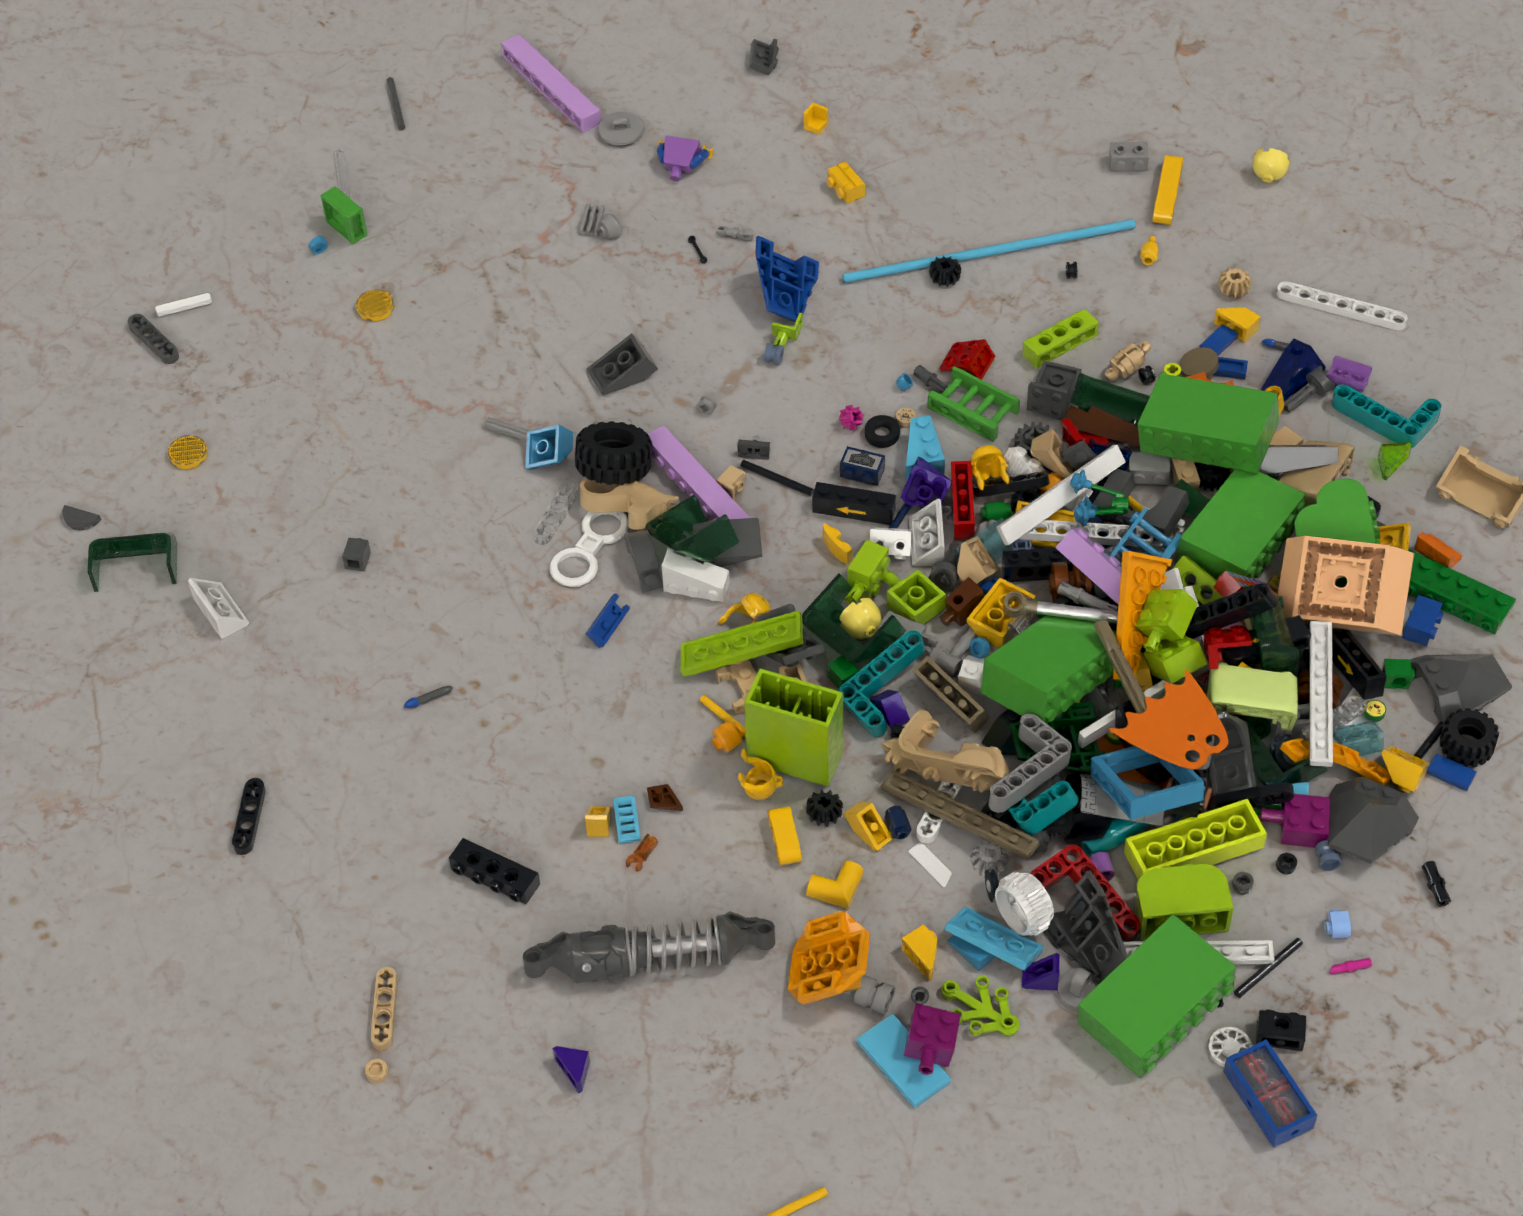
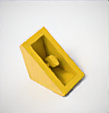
(598, 821)

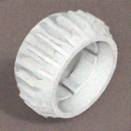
(1024, 904)

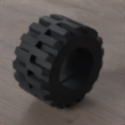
(1473, 724)

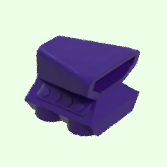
(925, 485)

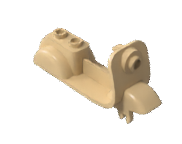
(971, 767)

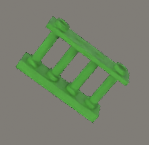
(973, 419)

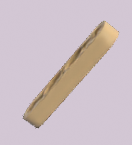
(384, 1008)

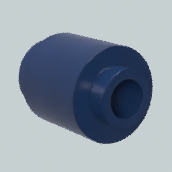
(897, 822)

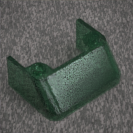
(1109, 398)
(676, 531)
(132, 546)
(823, 621)
(1274, 640)
(1264, 763)

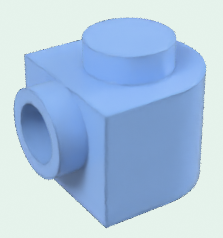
(1338, 924)

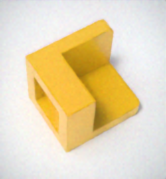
(815, 118)

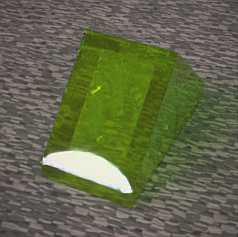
(1392, 457)

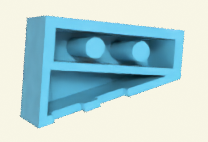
(925, 444)

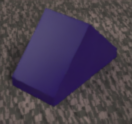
(892, 707)
(1042, 974)
(573, 1064)

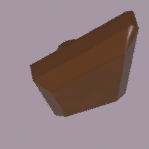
(663, 798)

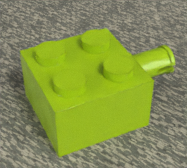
(867, 571)
(914, 597)
(1165, 616)
(1174, 658)

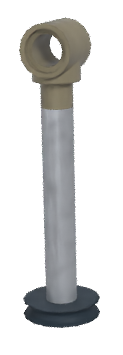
(1053, 609)

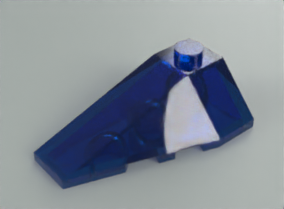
(1293, 367)

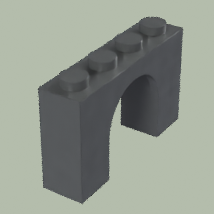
(1162, 516)

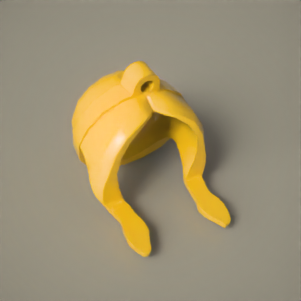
(988, 462)
(750, 605)
(760, 780)

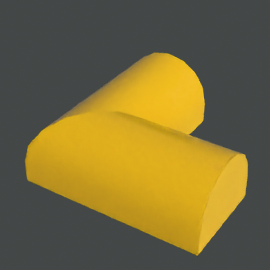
(840, 891)

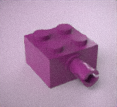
(1302, 820)
(931, 1037)

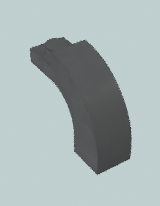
(645, 559)

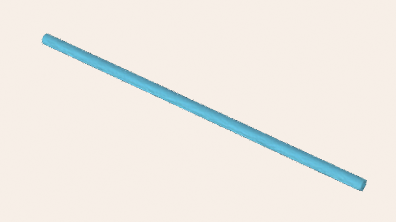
(991, 250)

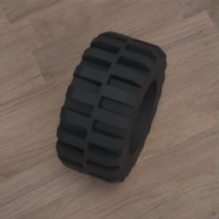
(613, 453)

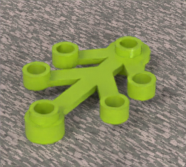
(983, 1009)

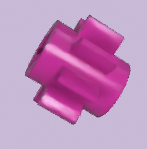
(851, 417)

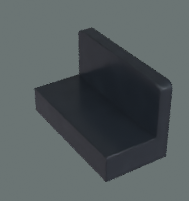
(1087, 827)

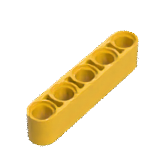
(1168, 190)

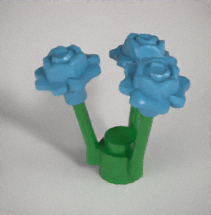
(1085, 508)

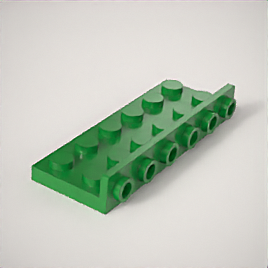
(1459, 594)

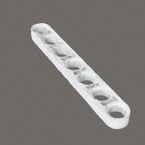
(1350, 309)
(1091, 528)

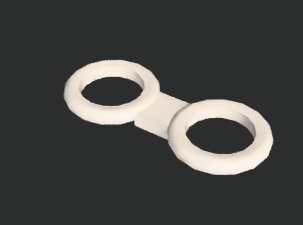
(587, 548)

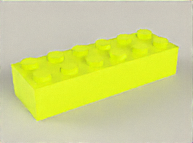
(1199, 840)

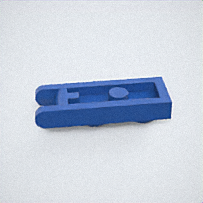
(607, 621)

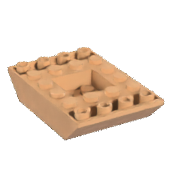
(1374, 590)

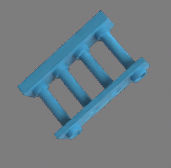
(1169, 544)

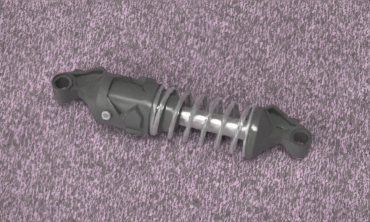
(620, 953)

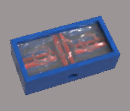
(1270, 1093)

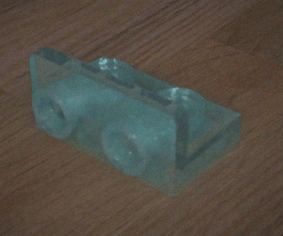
(1362, 737)

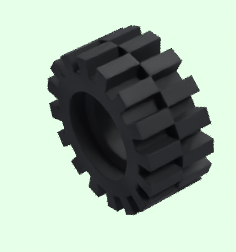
(1211, 481)

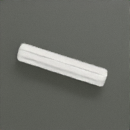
(183, 304)

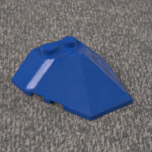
(784, 281)

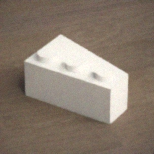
(693, 578)

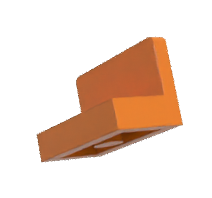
(1437, 550)

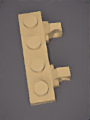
(743, 675)

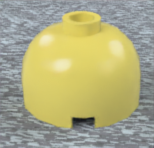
(1270, 165)
(861, 619)

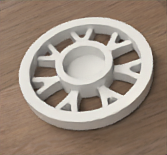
(1229, 1046)

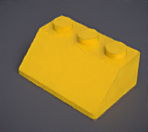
(989, 618)

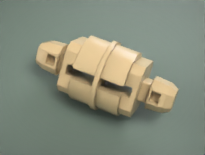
(1127, 361)

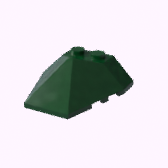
(1067, 725)

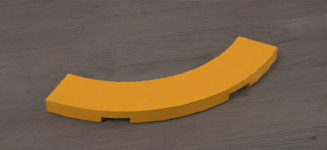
(1300, 750)

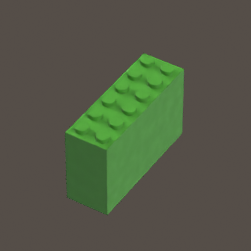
(1208, 422)
(1242, 525)
(1047, 667)
(1157, 996)

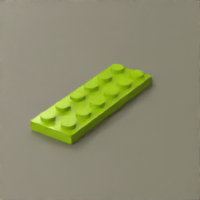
(741, 643)

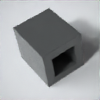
(356, 554)

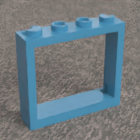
(1108, 765)

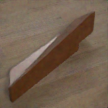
(1104, 425)

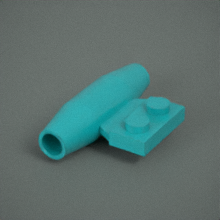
(1116, 835)

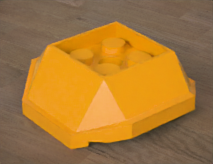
(828, 958)

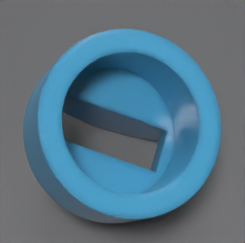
(904, 382)

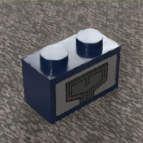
(862, 466)

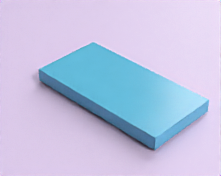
(994, 938)
(886, 1048)

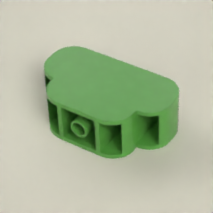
(1340, 514)

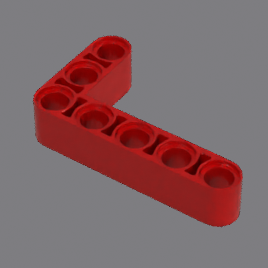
(1073, 870)

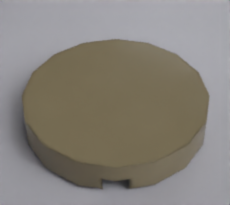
(1198, 361)

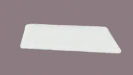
(931, 863)

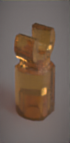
(642, 852)

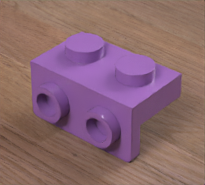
(1349, 373)

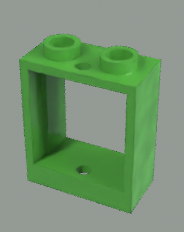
(343, 215)

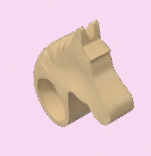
(637, 499)

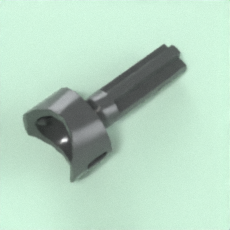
(1317, 383)
(945, 573)

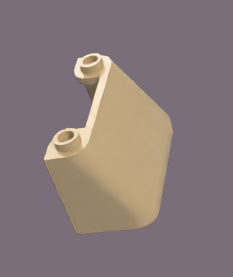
(1314, 478)
(1482, 488)

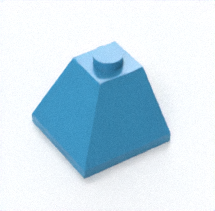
(548, 446)

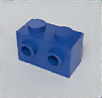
(1422, 621)

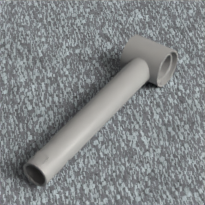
(952, 661)

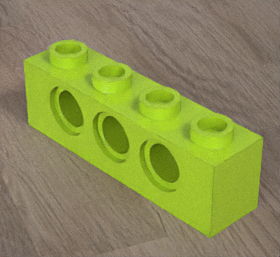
(1060, 338)
(1203, 579)

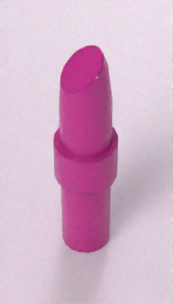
(1350, 966)

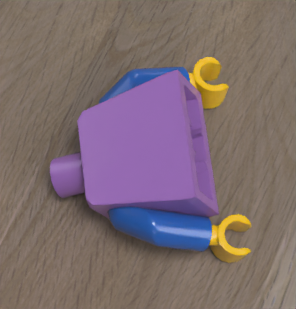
(682, 155)

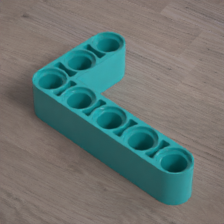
(1383, 419)
(878, 679)
(1044, 808)

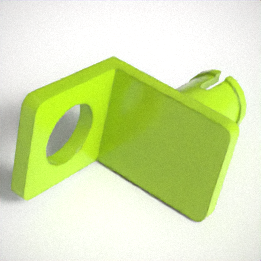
(786, 332)

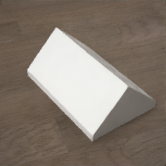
(927, 535)
(217, 606)

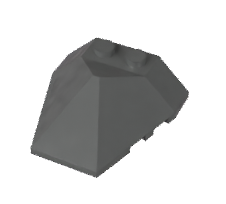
(1461, 681)
(1368, 818)
(1088, 931)

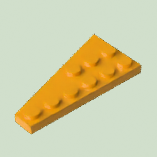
(1138, 577)

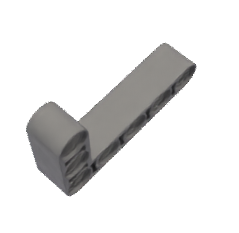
(1051, 757)

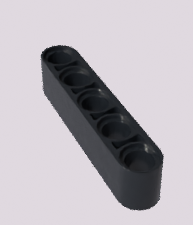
(1231, 609)

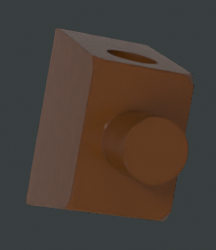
(962, 602)

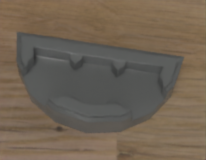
(79, 518)

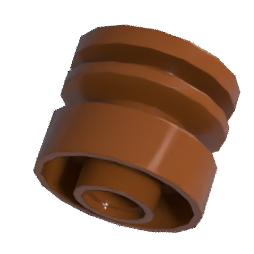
(1075, 578)

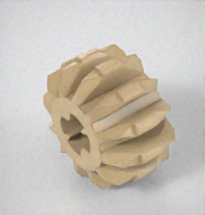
(1234, 282)

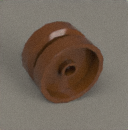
(1303, 689)

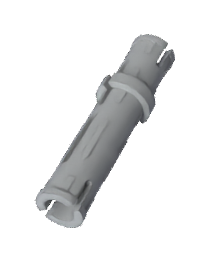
(1081, 597)

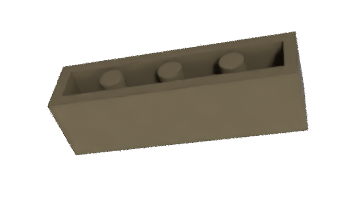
(951, 694)

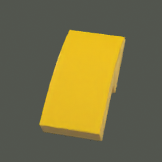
(833, 541)

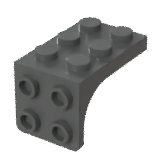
(1052, 389)
(792, 656)
(1233, 766)

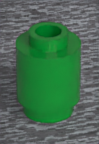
(995, 511)

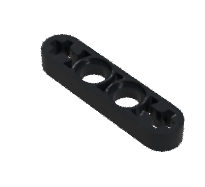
(1016, 483)
(1257, 796)
(248, 816)

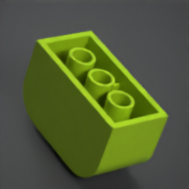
(1191, 892)

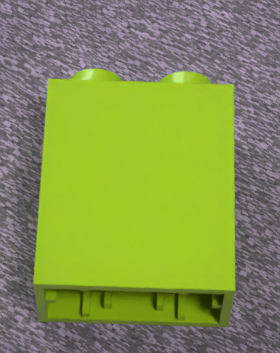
(794, 726)

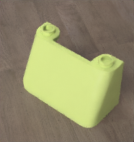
(1254, 693)

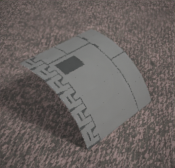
(1097, 801)

